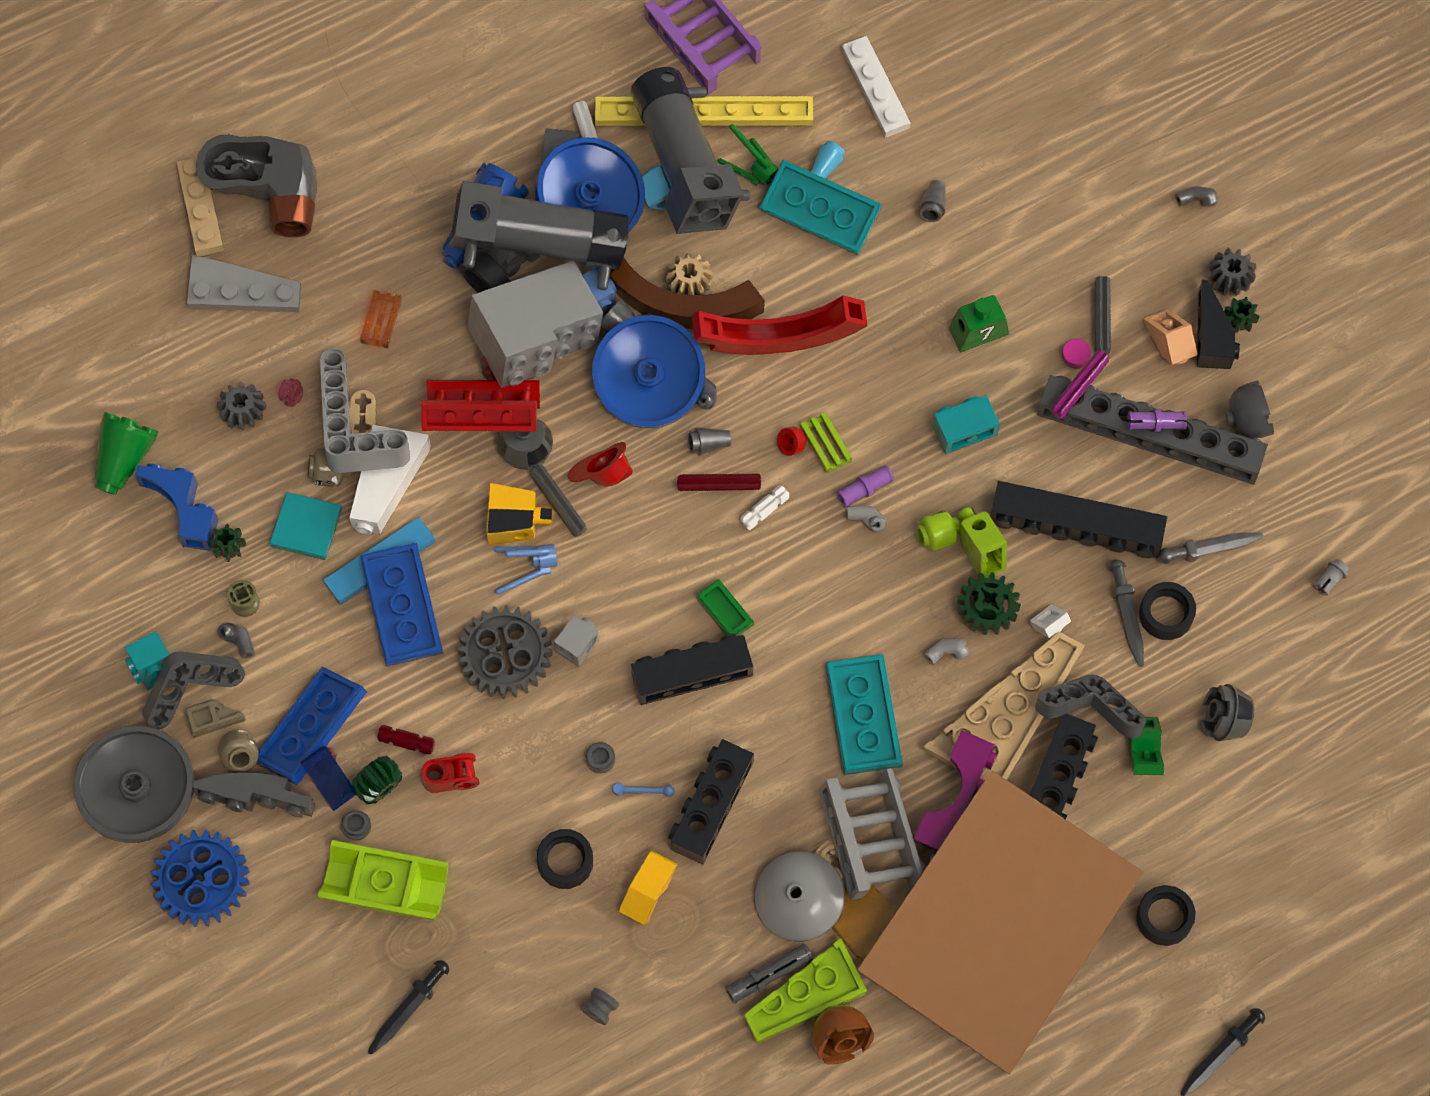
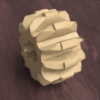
(683, 268)

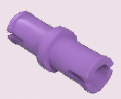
(1157, 420)
(865, 486)

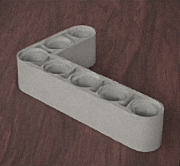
(353, 451)

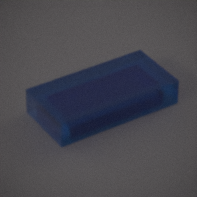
(328, 778)

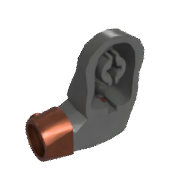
(266, 171)

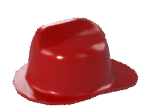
(604, 467)

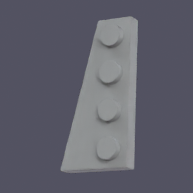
(233, 287)

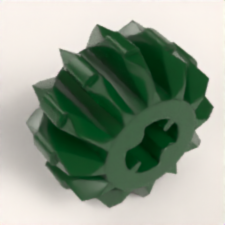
(377, 780)

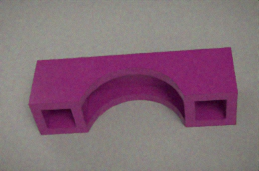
(971, 758)

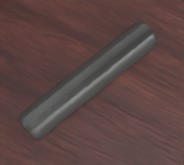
(1102, 314)
(558, 500)

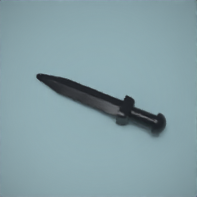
(421, 991)
(1236, 1037)

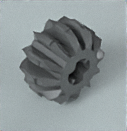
(1242, 269)
(237, 396)

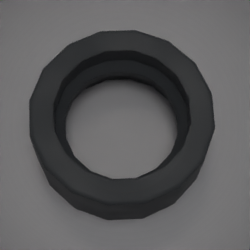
(484, 274)
(1177, 592)
(564, 836)
(1176, 895)

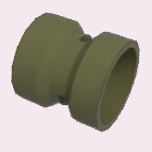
(245, 604)

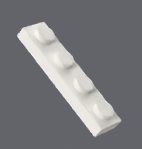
(876, 86)

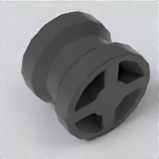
(599, 1006)

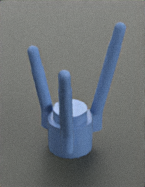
(542, 556)

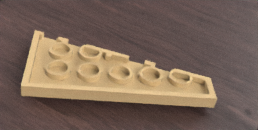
(1008, 710)

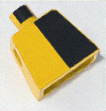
(514, 514)

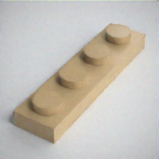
(200, 210)

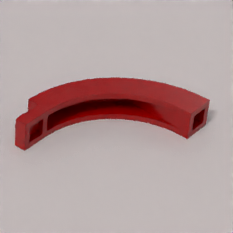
(781, 334)

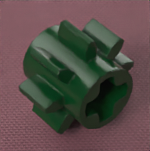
(1242, 314)
(233, 547)

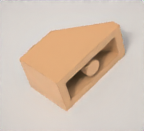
(1171, 336)

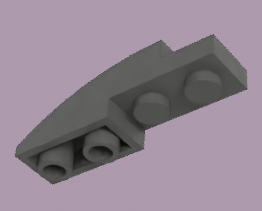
(243, 789)

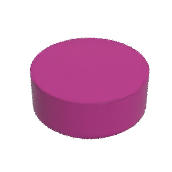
(1076, 353)

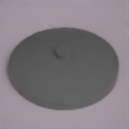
(134, 784)

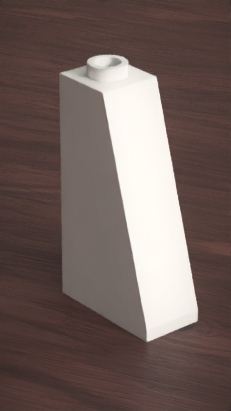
(382, 489)

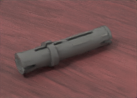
(770, 972)

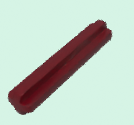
(718, 482)

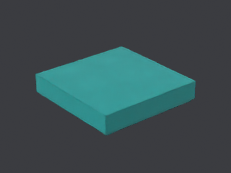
(306, 526)

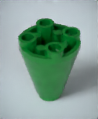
(120, 450)

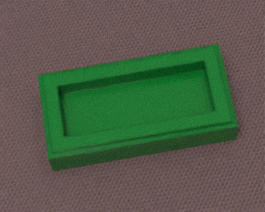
(724, 609)

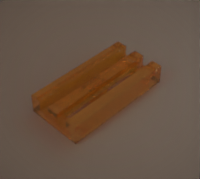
(385, 298)

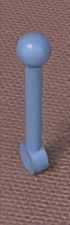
(619, 790)

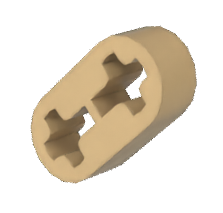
(369, 416)

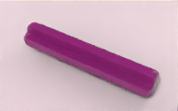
(1079, 384)

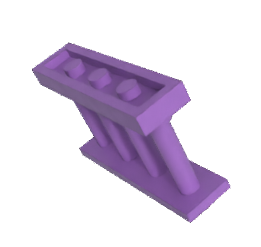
(690, 54)

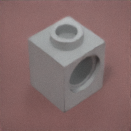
(577, 640)

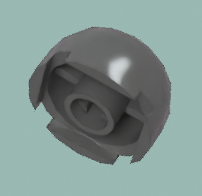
(1249, 411)

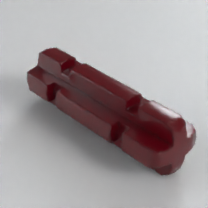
(405, 739)

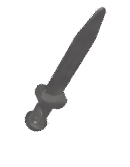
(1192, 550)

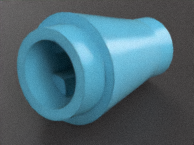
(827, 159)

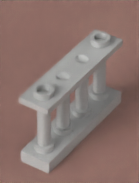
(851, 852)

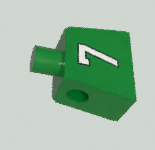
(982, 323)

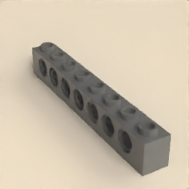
(1164, 442)

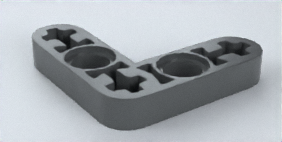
(187, 674)
(1095, 692)

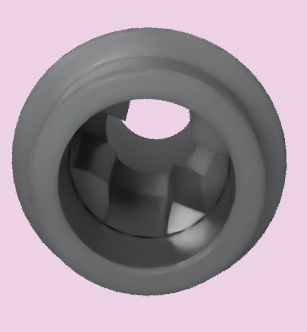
(933, 202)
(708, 440)

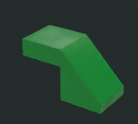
(1145, 750)

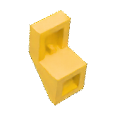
(647, 887)

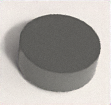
(600, 757)

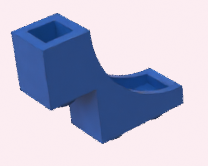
(180, 487)

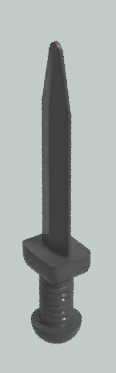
(1124, 594)

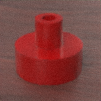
(791, 441)

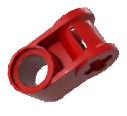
(452, 773)

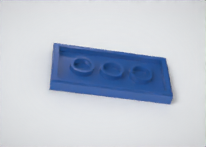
(401, 604)
(310, 723)

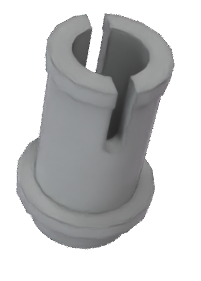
(1332, 575)

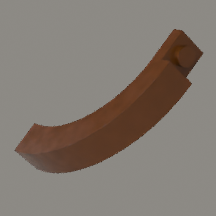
(645, 297)

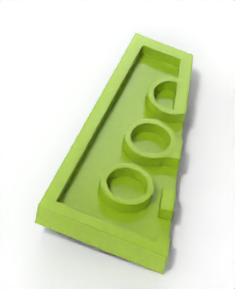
(824, 983)

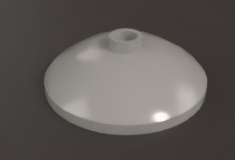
(814, 910)

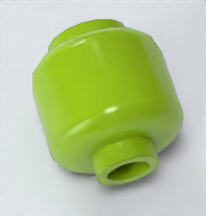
(938, 530)

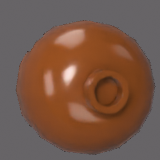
(840, 1033)

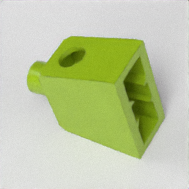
(982, 542)

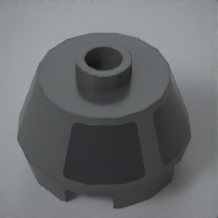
(525, 448)
(1228, 713)

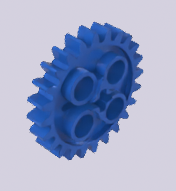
(217, 897)

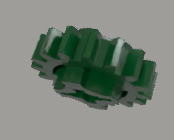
(987, 615)

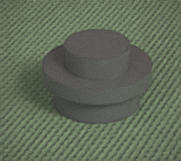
(356, 825)

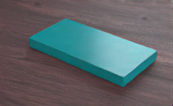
(820, 207)
(864, 714)

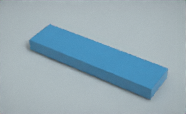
(351, 578)

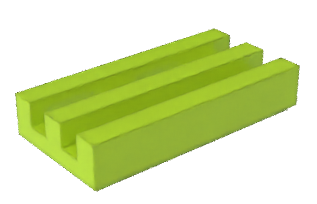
(815, 422)

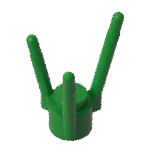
(763, 168)

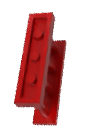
(480, 406)

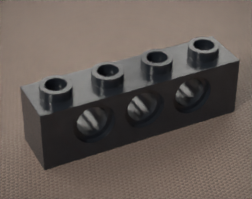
(1071, 732)
(698, 844)

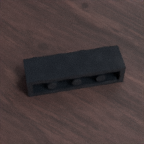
(692, 669)

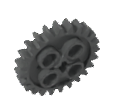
(531, 646)

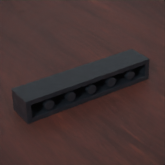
(1078, 520)

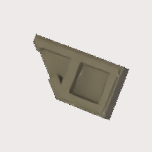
(211, 717)

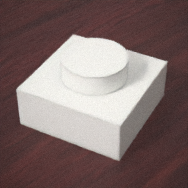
(1050, 621)

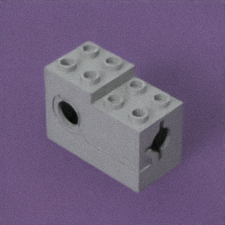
(534, 322)

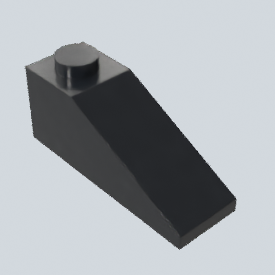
(1215, 333)

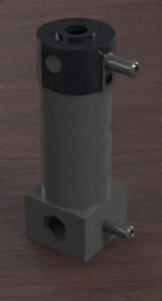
(701, 191)
(537, 228)

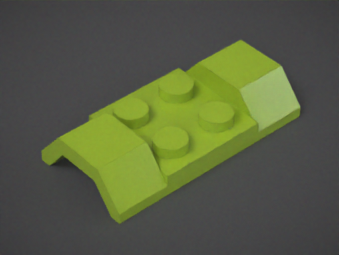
(384, 881)

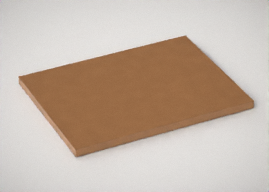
(1000, 922)

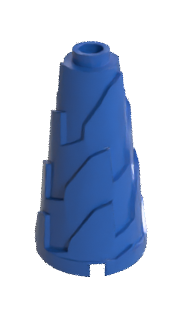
(487, 175)

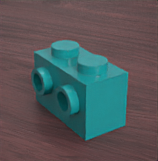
(965, 423)
(146, 659)

